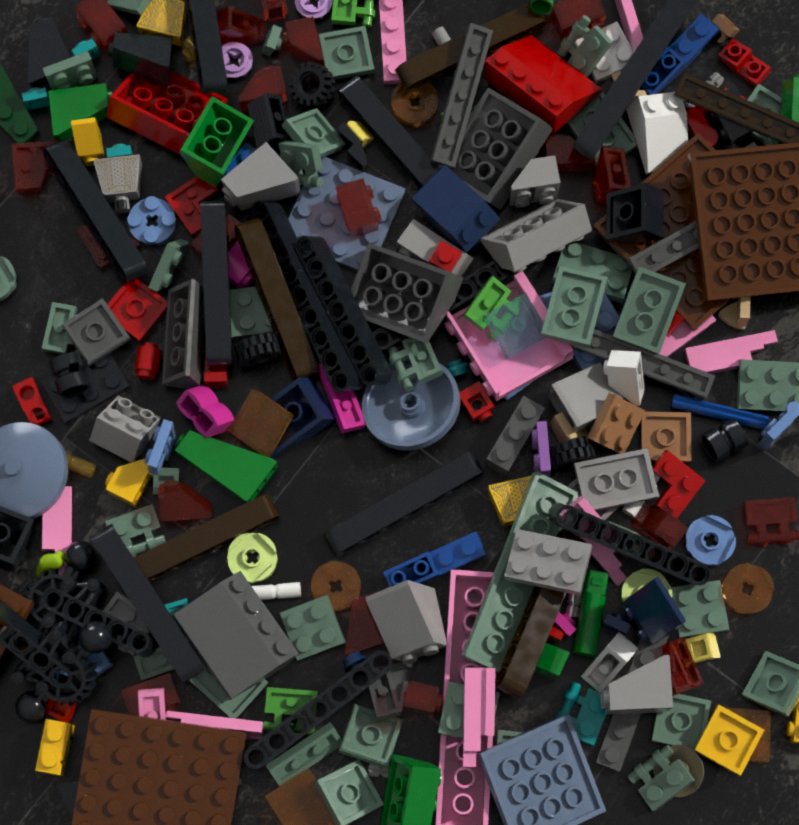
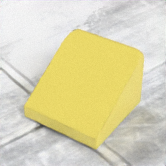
(361, 132)
(703, 647)

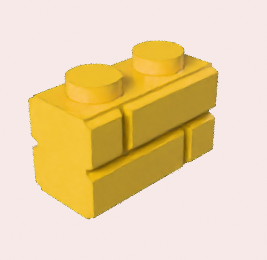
(55, 747)

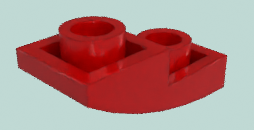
(743, 63)

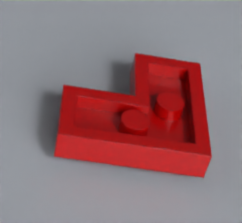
(186, 202)
(682, 483)

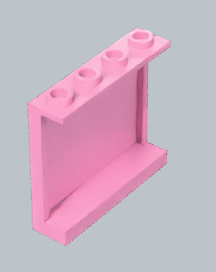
(500, 374)

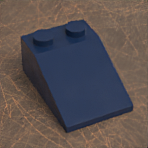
(455, 209)
(309, 410)
(653, 612)

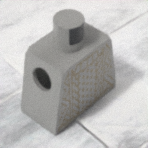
(120, 180)

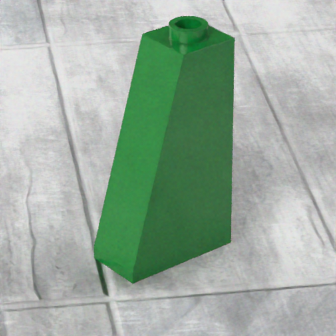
(229, 466)

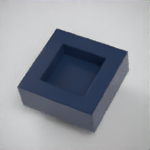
(616, 623)

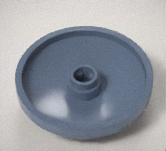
(412, 417)
(30, 469)

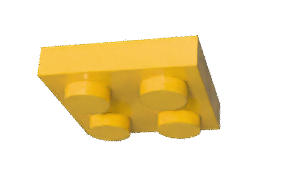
(729, 740)

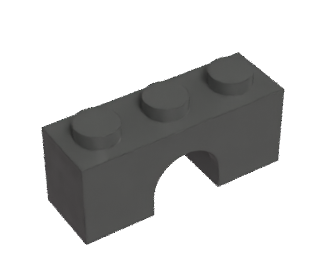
(514, 436)

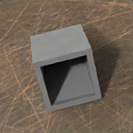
(259, 178)
(582, 396)
(408, 620)
(640, 691)

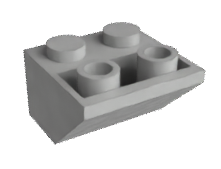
(536, 183)
(124, 428)

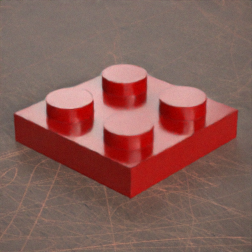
(137, 308)

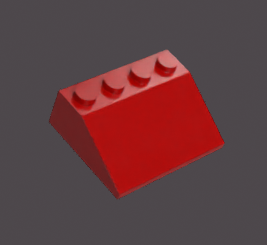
(539, 81)
(158, 110)

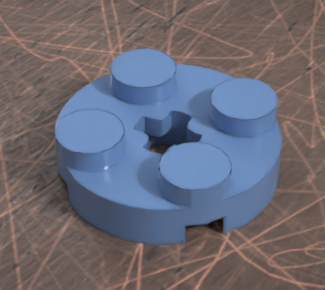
(139, 218)
(724, 536)

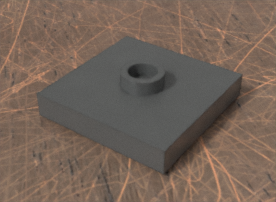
(95, 332)

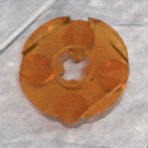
(416, 115)
(333, 572)
(752, 575)

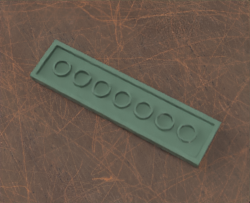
(505, 598)

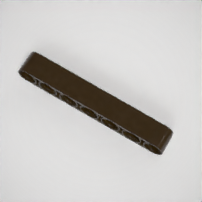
(444, 58)
(276, 299)
(206, 537)
(530, 636)

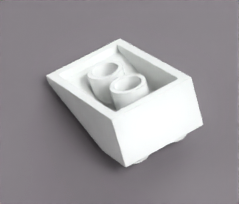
(658, 127)

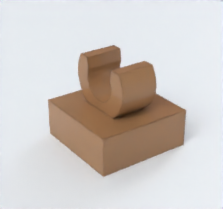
(726, 27)

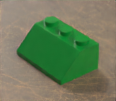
(215, 140)
(410, 792)

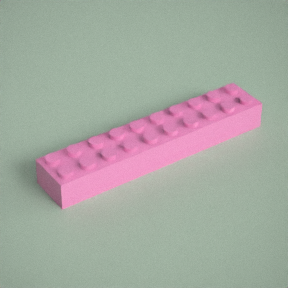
(463, 790)

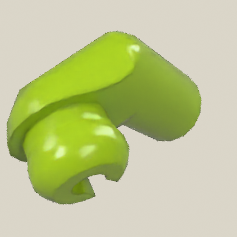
(48, 561)

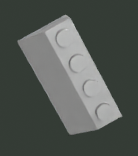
(537, 234)

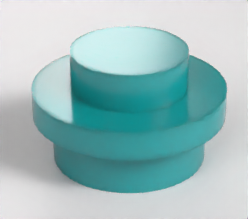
(457, 367)

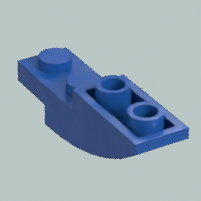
(680, 54)
(438, 562)

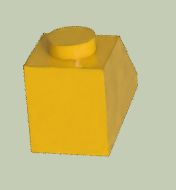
(87, 140)
(129, 482)

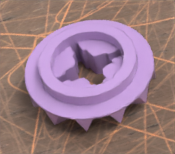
(309, 10)
(245, 60)

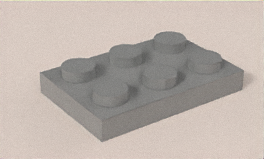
(617, 479)
(548, 562)

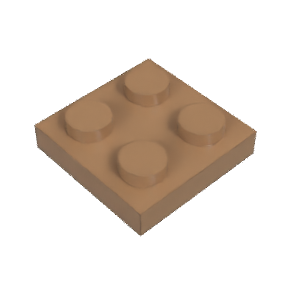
(616, 423)
(666, 432)

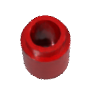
(148, 361)

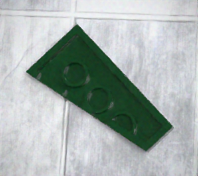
(13, 114)

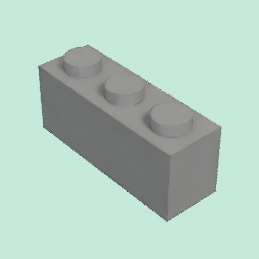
(421, 243)

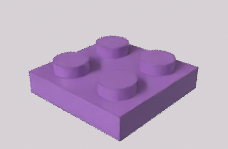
(539, 442)

